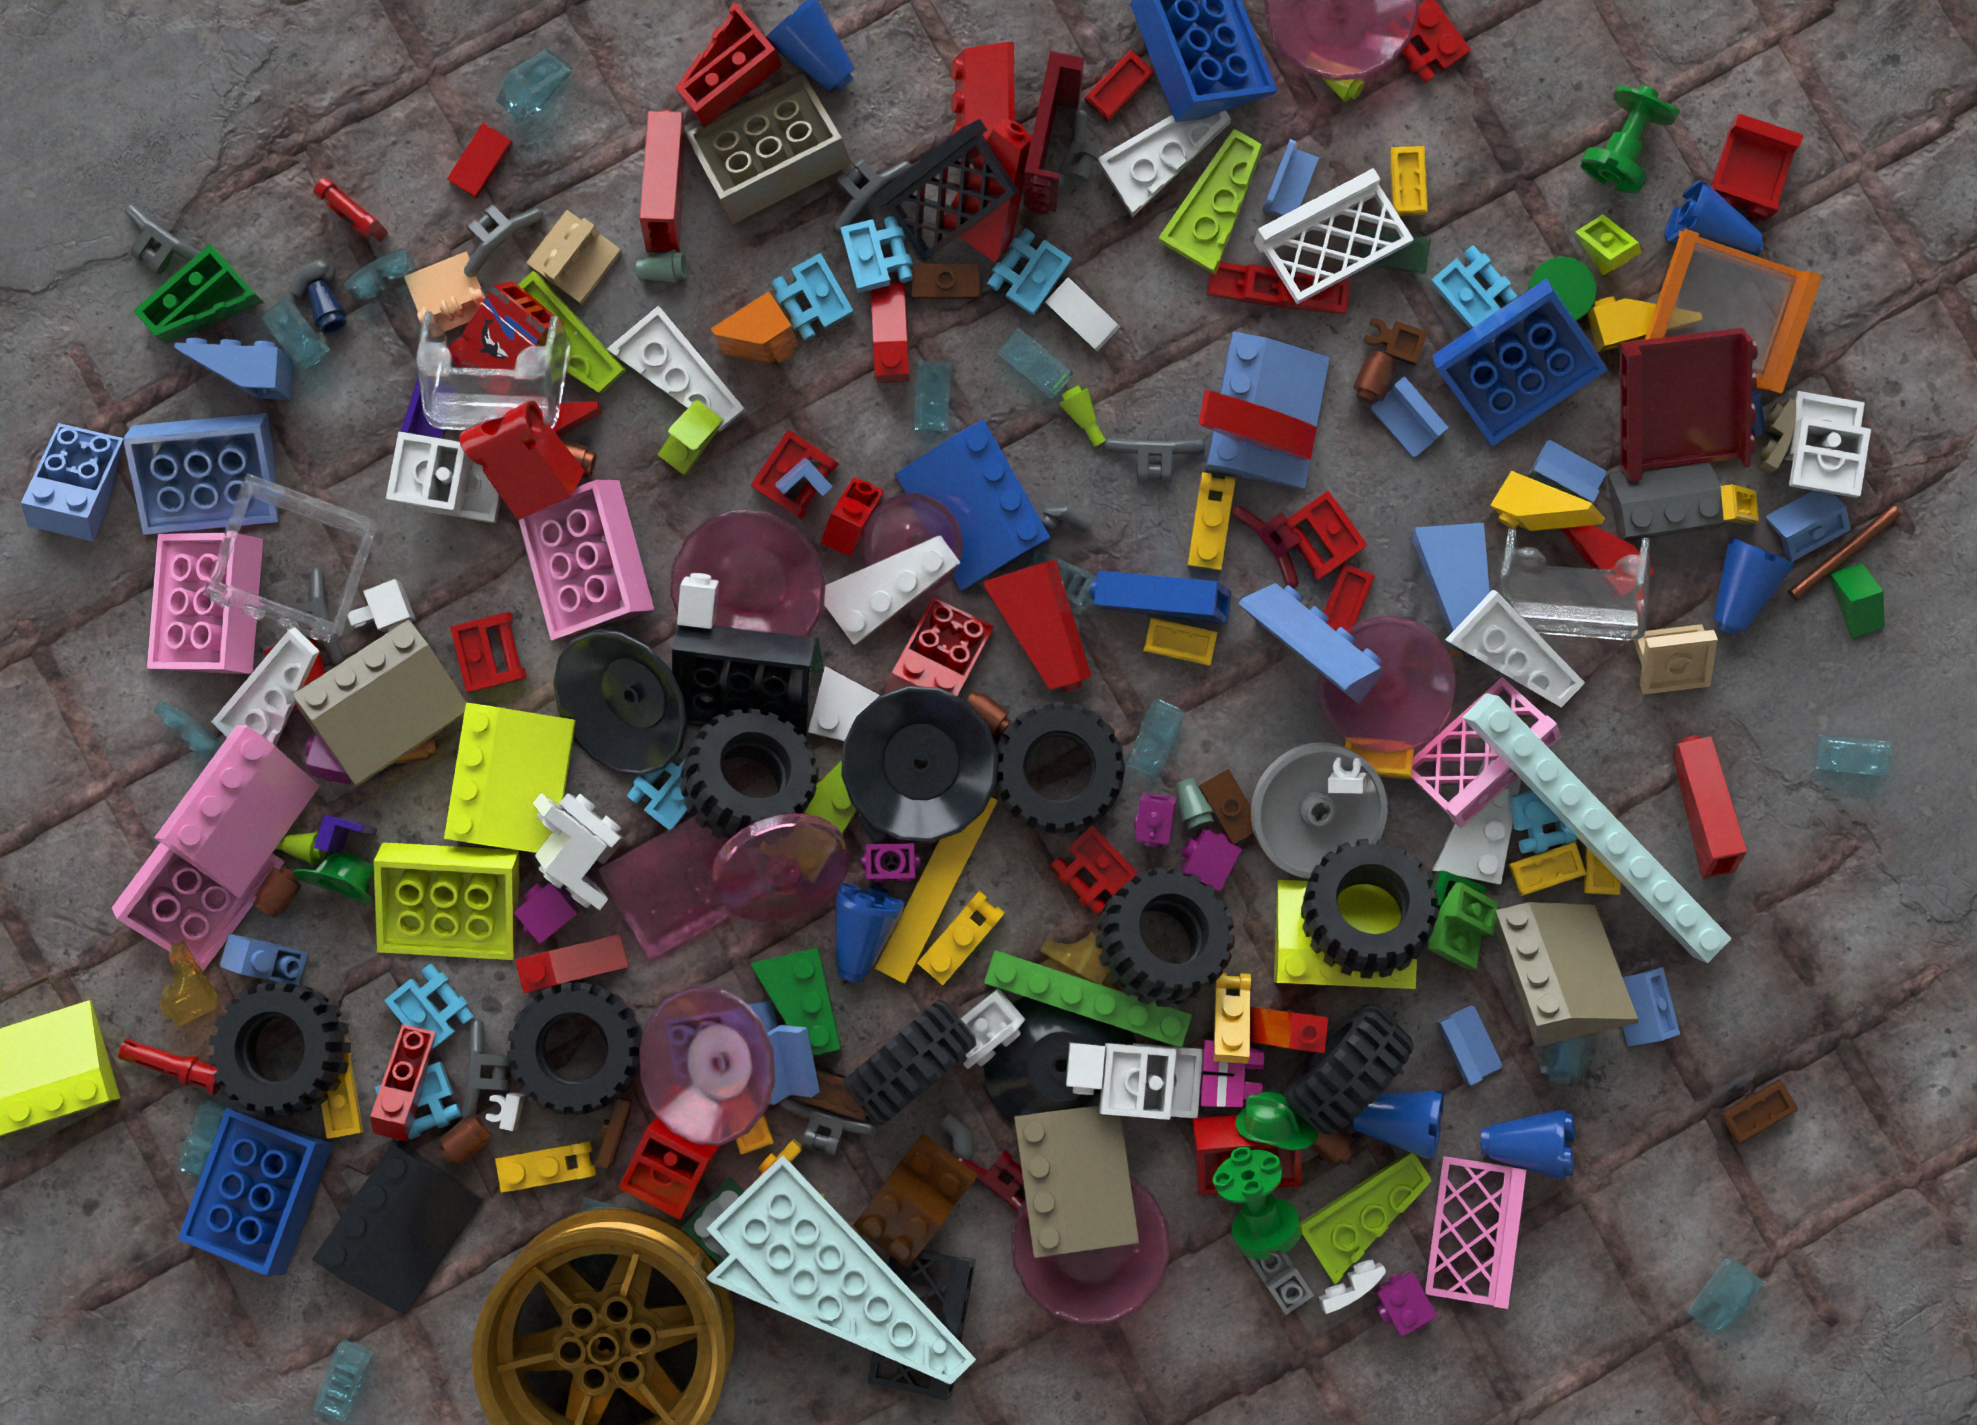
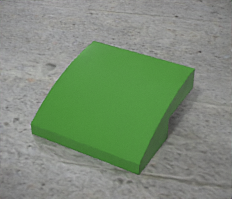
(1461, 924)

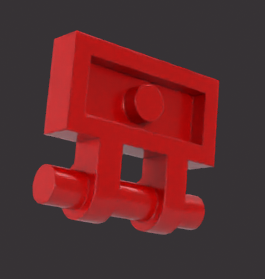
(1439, 39)
(1101, 861)

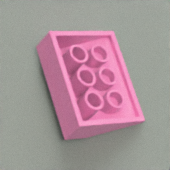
(586, 561)
(185, 625)
(238, 810)
(178, 903)

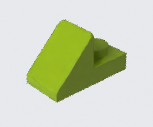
(1607, 244)
(690, 436)

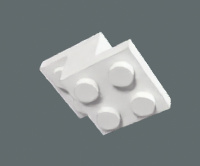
(1828, 445)
(441, 479)
(569, 853)
(1151, 1081)

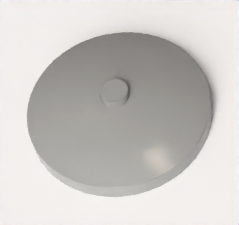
(1298, 817)

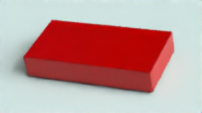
(1119, 85)
(479, 160)
(1347, 597)

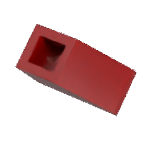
(850, 516)

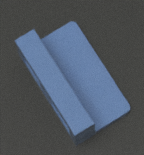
(1290, 181)
(1409, 418)
(805, 469)
(1567, 472)
(1809, 523)
(1652, 1006)
(1469, 1044)
(793, 1063)

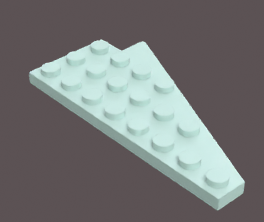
(813, 1266)

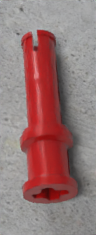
(187, 1070)

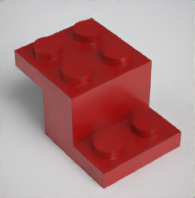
(667, 1169)

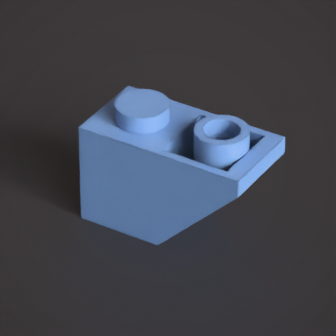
(263, 959)

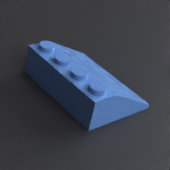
(1278, 379)
(193, 470)
(1314, 640)

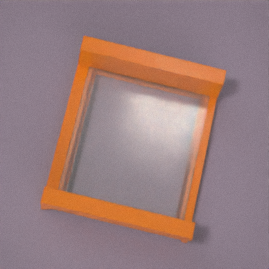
(1729, 289)

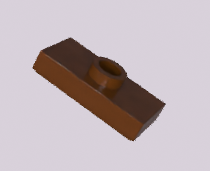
(945, 281)
(1229, 805)
(834, 1097)
(1758, 1112)
(613, 1131)

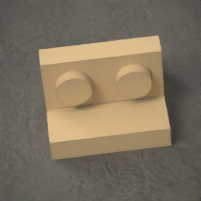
(574, 256)
(1676, 658)

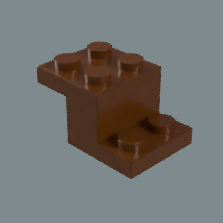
(915, 1200)

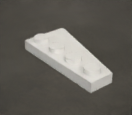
(1156, 156)
(670, 362)
(883, 589)
(1514, 648)
(267, 694)
(838, 705)
(1481, 845)

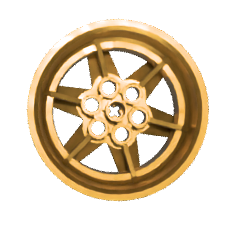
(642, 1243)

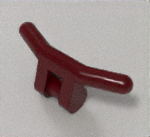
(1277, 538)
(994, 1184)

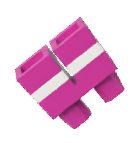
(1226, 1089)

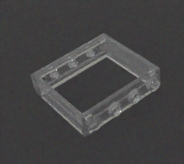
(306, 506)

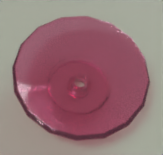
(1343, 46)
(758, 545)
(683, 1068)
(1097, 1283)

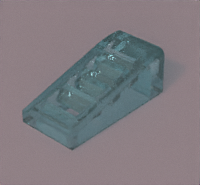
(1084, 598)
(349, 1358)

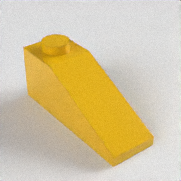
(1619, 321)
(1540, 506)

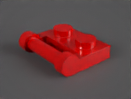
(342, 205)
(784, 457)
(1333, 531)
(477, 656)

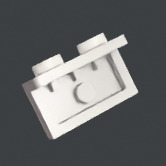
(604, 828)
(991, 1022)

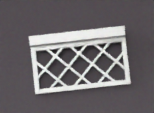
(1313, 216)

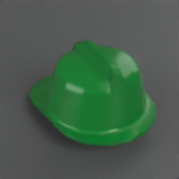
(341, 874)
(1274, 1122)

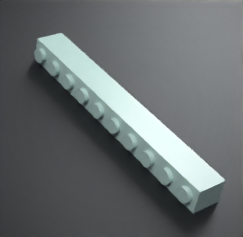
(1596, 827)

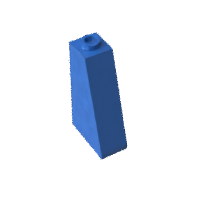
(1162, 596)

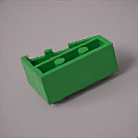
(196, 297)
(802, 996)

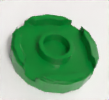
(1571, 281)

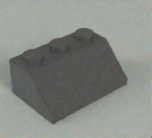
(1666, 501)

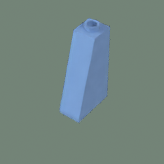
(1455, 568)

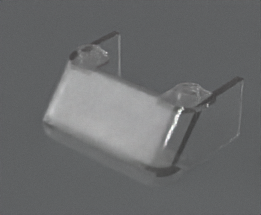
(473, 395)
(1578, 599)

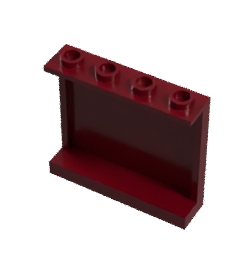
(1060, 87)
(1686, 400)

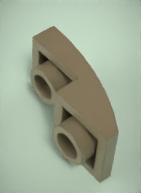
(1781, 428)

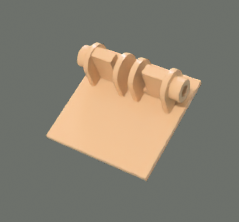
(446, 292)

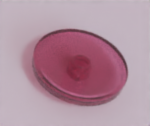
(1409, 698)
(780, 867)

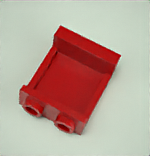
(1755, 165)

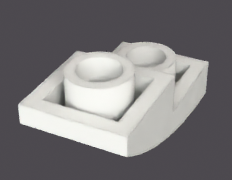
(1082, 314)
(1361, 1281)

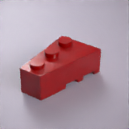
(728, 68)

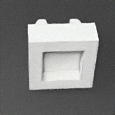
(1347, 781)
(510, 1110)

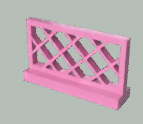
(1494, 778)
(1506, 1235)

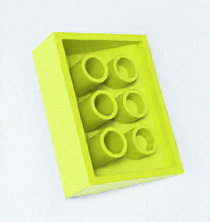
(502, 770)
(446, 900)
(1363, 907)
(53, 1068)

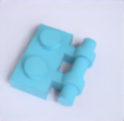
(866, 256)
(1037, 277)
(821, 291)
(1465, 293)
(667, 803)
(1531, 813)
(416, 1009)
(434, 1088)

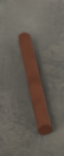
(1844, 553)

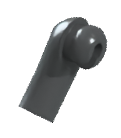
(309, 273)
(1065, 514)
(962, 1137)

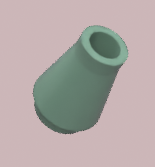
(663, 267)
(1194, 808)

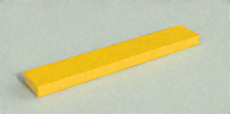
(930, 899)

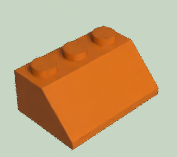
(757, 332)

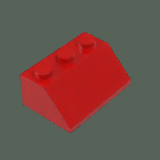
(983, 87)
(1217, 1138)

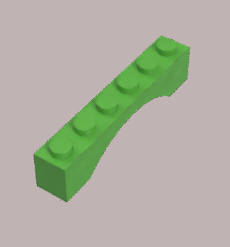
(1087, 998)

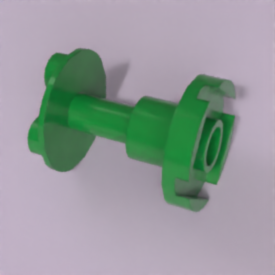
(1620, 156)
(1263, 1222)

